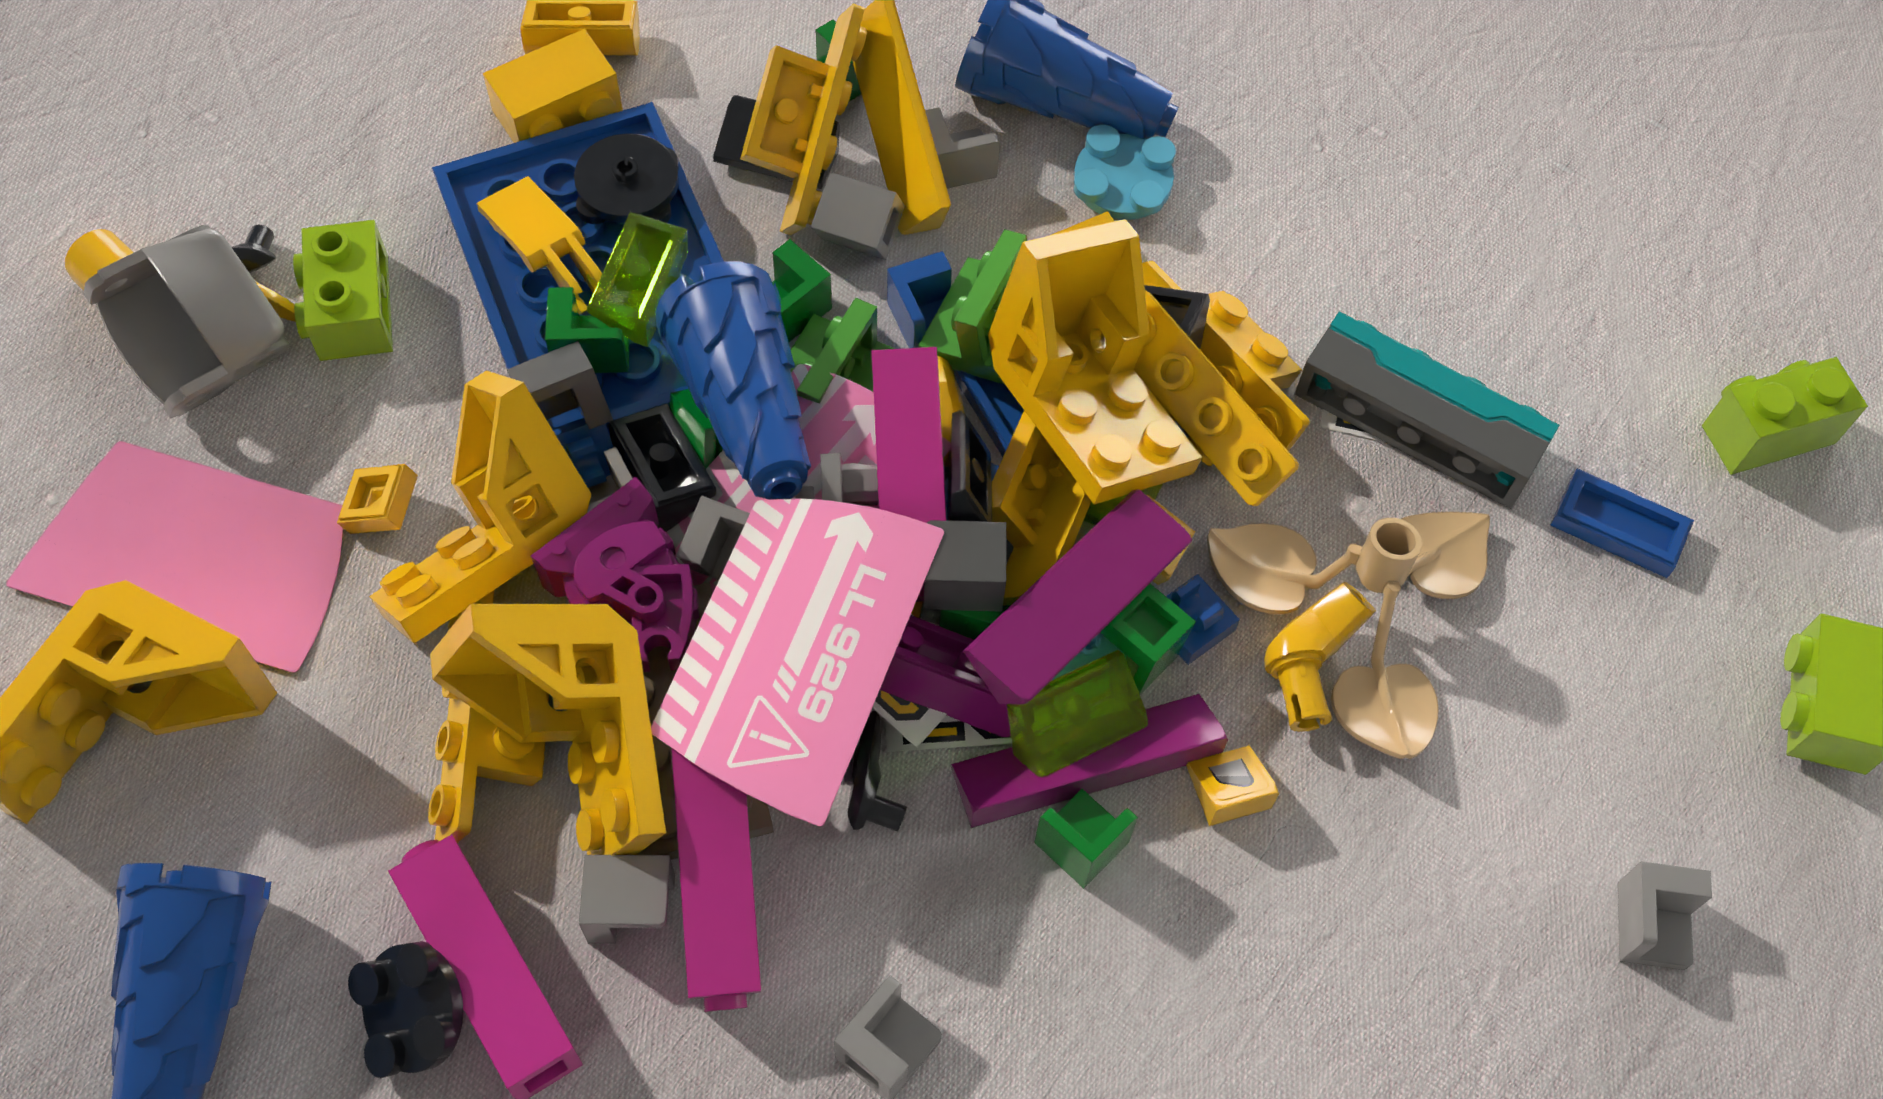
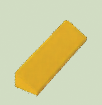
(900, 121)

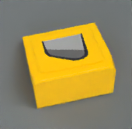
(1232, 785)

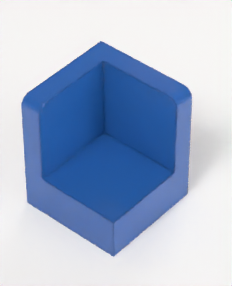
(917, 293)

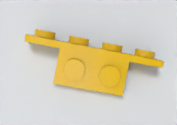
(797, 115)
(1247, 358)
(1211, 410)
(1039, 506)
(475, 748)

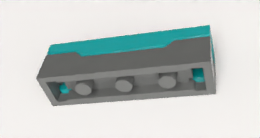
(1425, 409)

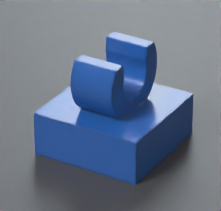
(586, 449)
(1211, 614)

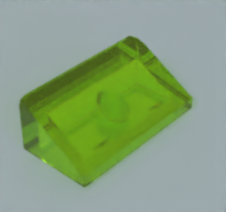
(637, 275)
(1077, 715)

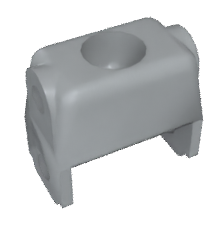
(187, 318)

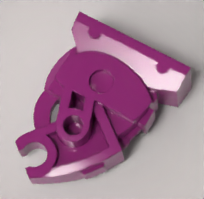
(631, 565)

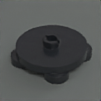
(624, 177)
(407, 1008)

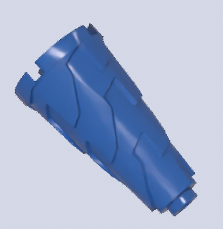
(1054, 69)
(737, 366)
(178, 973)

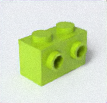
(344, 290)
(1783, 414)
(1835, 694)

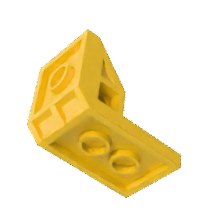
(1069, 355)
(518, 493)
(591, 664)
(86, 674)

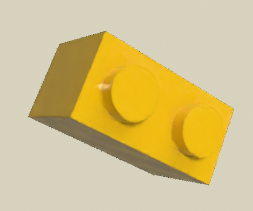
(553, 88)

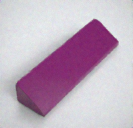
(1076, 599)
(938, 675)
(1002, 786)

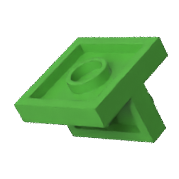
(970, 307)
(838, 348)

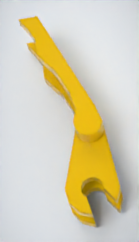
(540, 234)

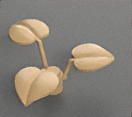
(1441, 552)

